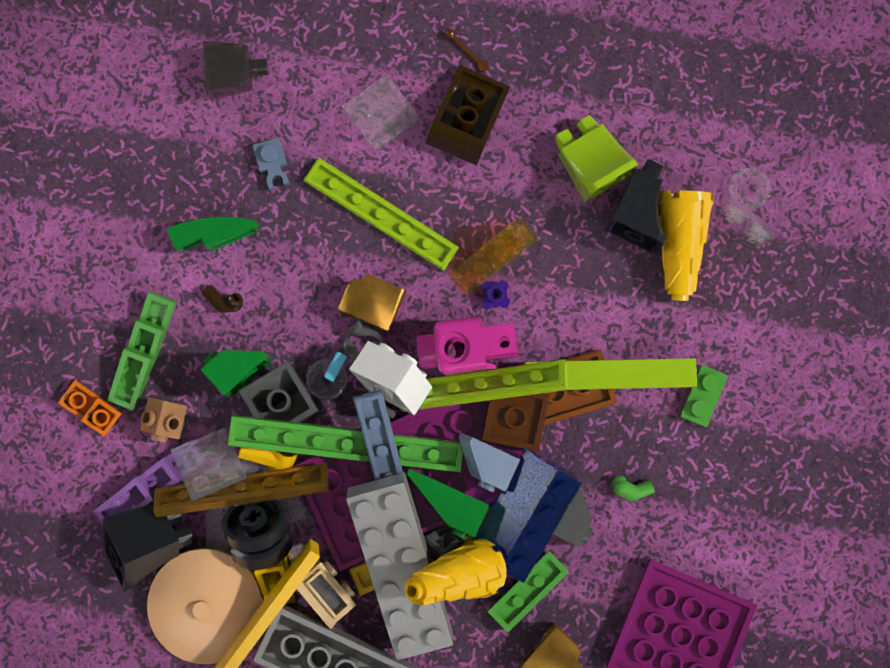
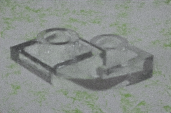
(754, 228)

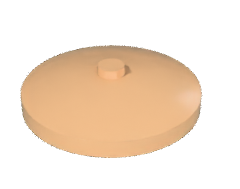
(202, 604)

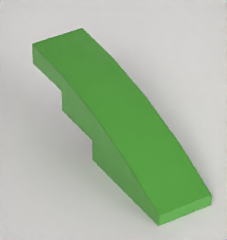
(142, 350)

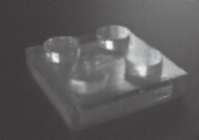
(381, 113)
(208, 464)

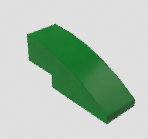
(213, 232)

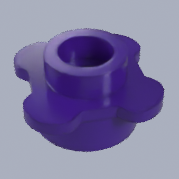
(491, 301)

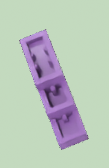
(142, 488)

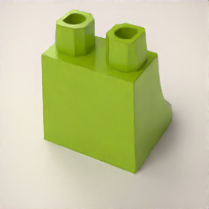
(594, 159)

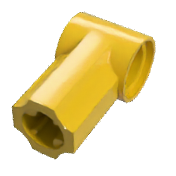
(273, 459)

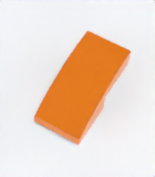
(89, 408)

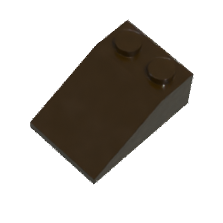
(467, 115)

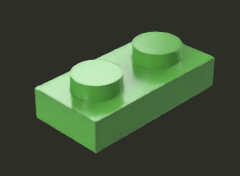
(703, 398)

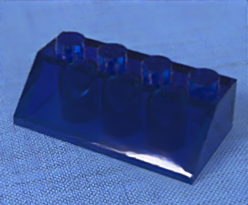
(528, 512)

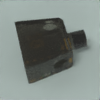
(230, 69)

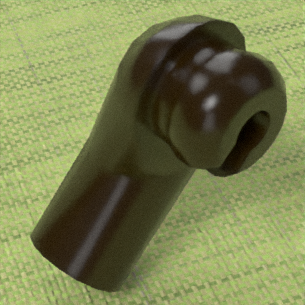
(223, 303)

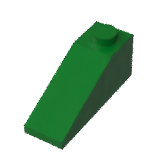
(455, 507)

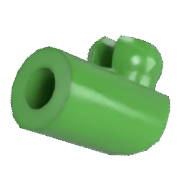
(630, 491)

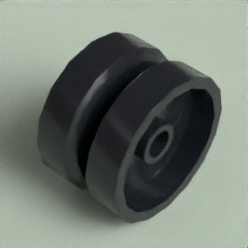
(257, 534)

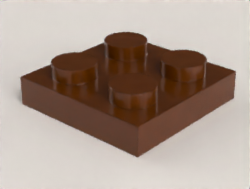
(516, 421)

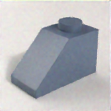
(488, 464)

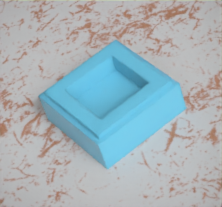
(336, 367)

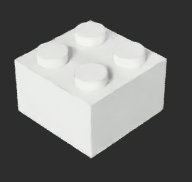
(395, 375)

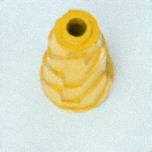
(685, 225)
(466, 573)

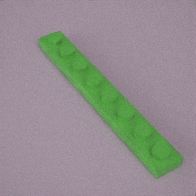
(339, 442)

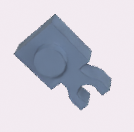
(270, 159)

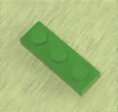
(524, 596)

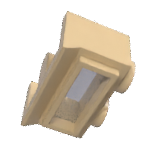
(325, 594)

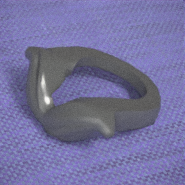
(359, 330)

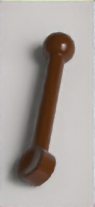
(482, 65)

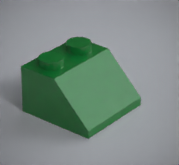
(234, 369)

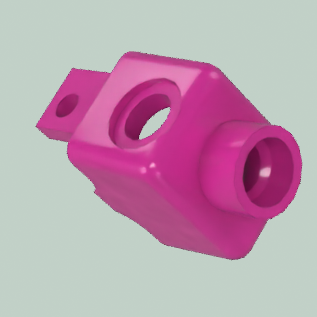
(479, 341)

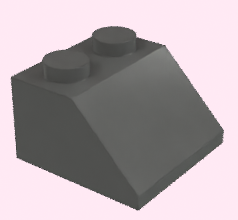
(280, 396)

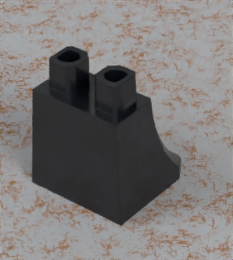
(637, 211)
(141, 542)

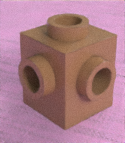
(163, 419)

